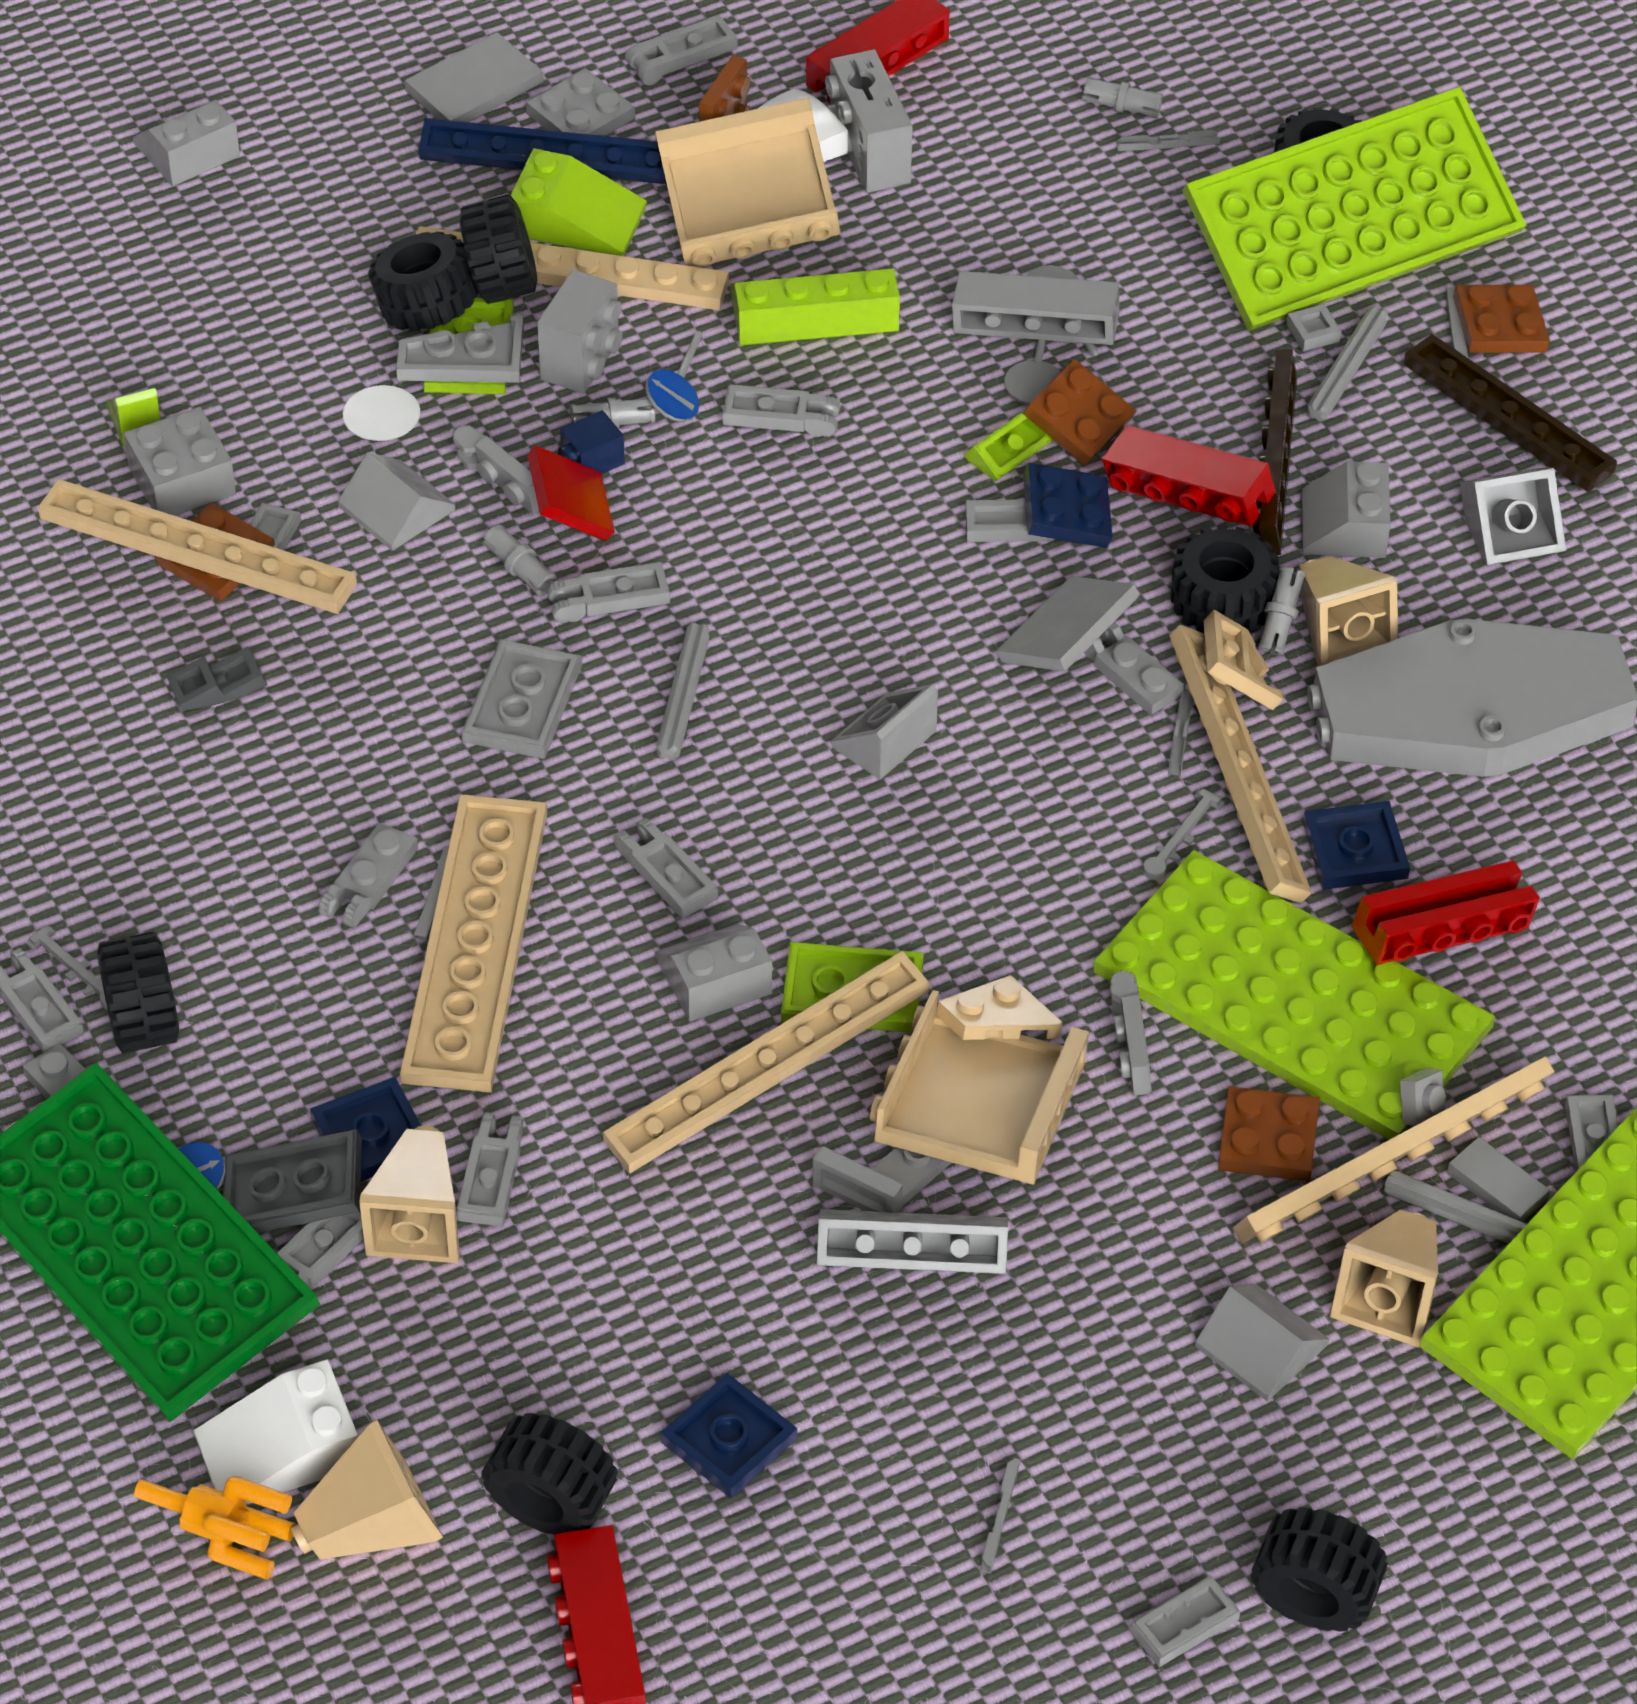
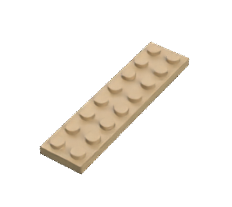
(474, 944)

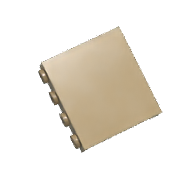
(747, 183)
(977, 1100)

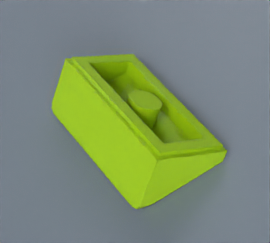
(1008, 447)

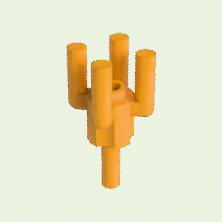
(227, 1519)

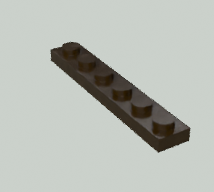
(1510, 413)
(1277, 443)

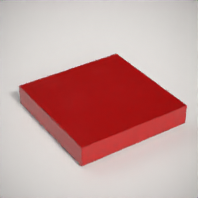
(570, 493)

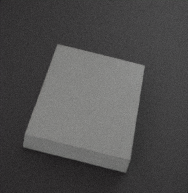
(474, 80)
(1067, 623)
(522, 699)

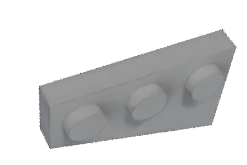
(468, 356)

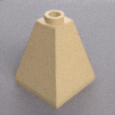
(1347, 607)
(411, 1201)
(1389, 1277)
(365, 1503)

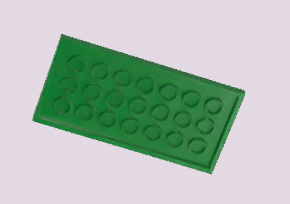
(141, 1244)

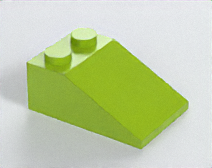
(576, 205)

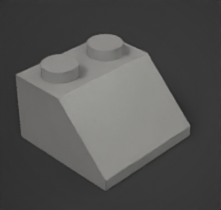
(191, 143)
(1347, 511)
(1514, 515)
(717, 970)

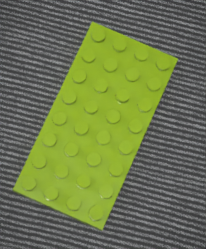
(1354, 208)
(1292, 993)
(1557, 1309)

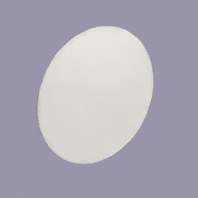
(381, 413)

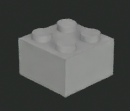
(579, 331)
(180, 462)

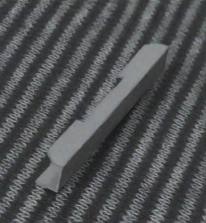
(1144, 142)
(1457, 335)
(1180, 733)
(425, 922)
(994, 1537)

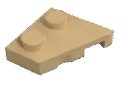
(1235, 660)
(997, 1011)

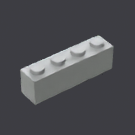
(1036, 307)
(912, 1241)

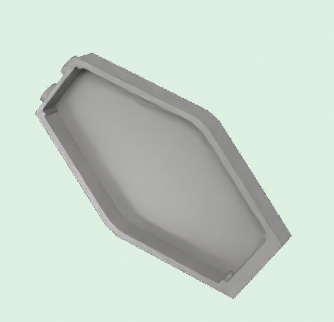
(1473, 697)

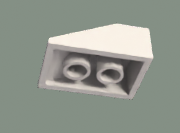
(281, 1432)

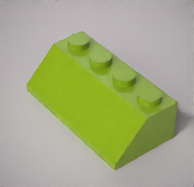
(816, 306)

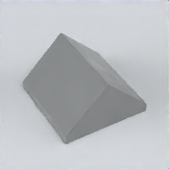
(392, 500)
(890, 729)
(1259, 1339)

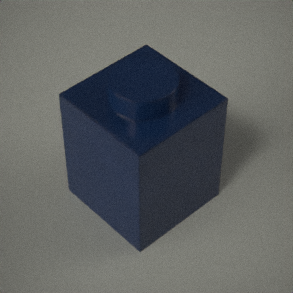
(593, 443)

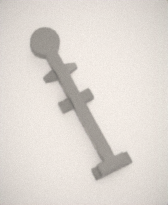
(1155, 867)
(76, 969)

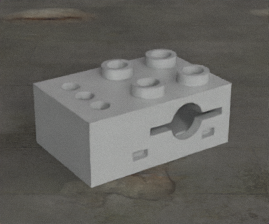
(874, 120)

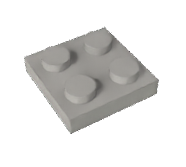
(581, 106)

